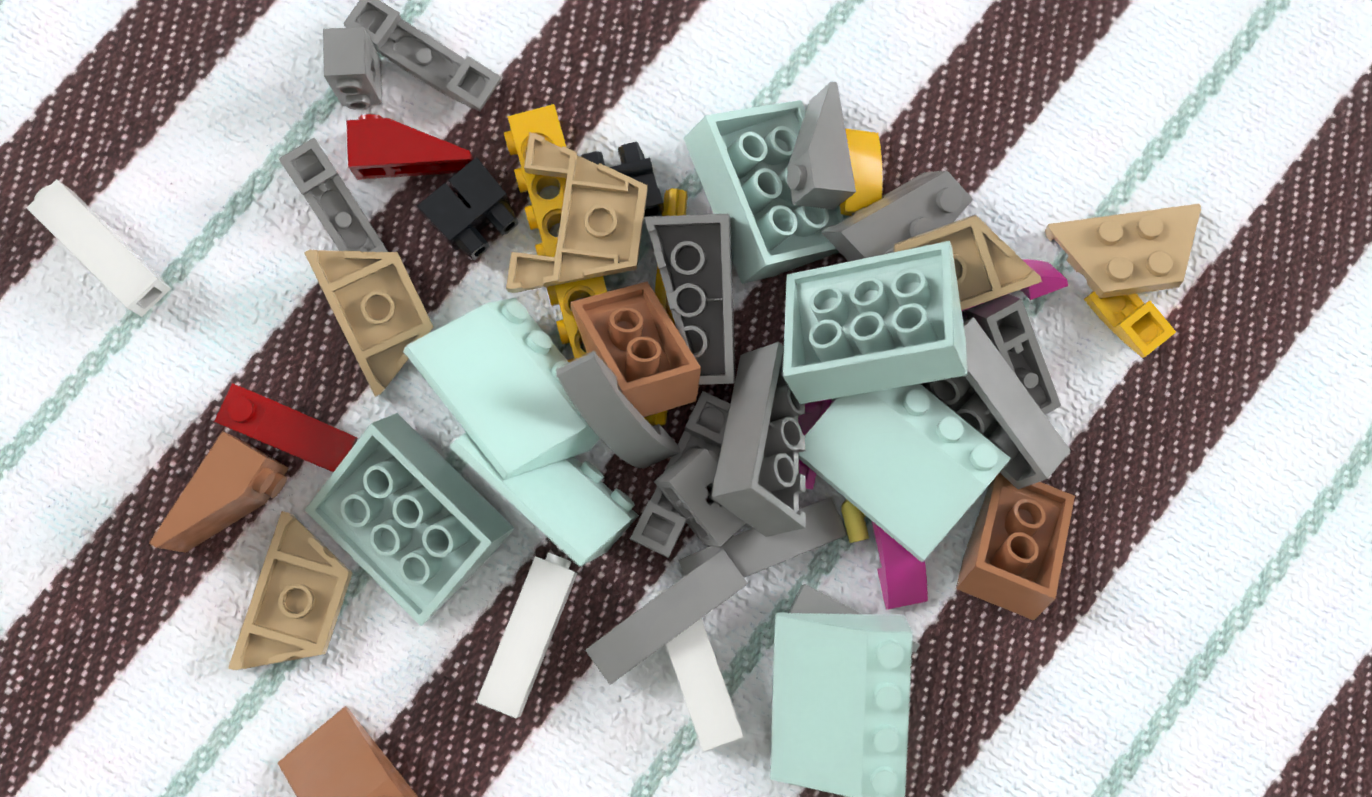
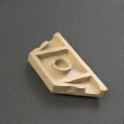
(1130, 249)
(982, 261)
(373, 307)
(293, 600)

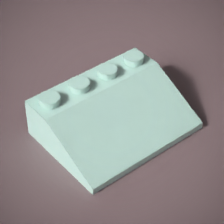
(744, 174)
(874, 324)
(503, 387)
(903, 462)
(561, 501)
(408, 517)
(841, 702)

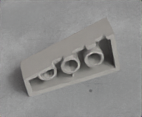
(698, 283)
(1002, 411)
(761, 446)

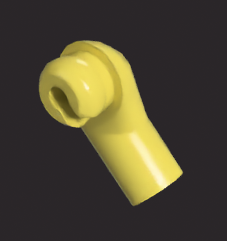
(854, 522)

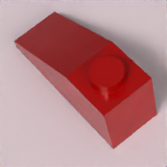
(390, 149)
(284, 428)

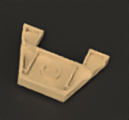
(597, 223)

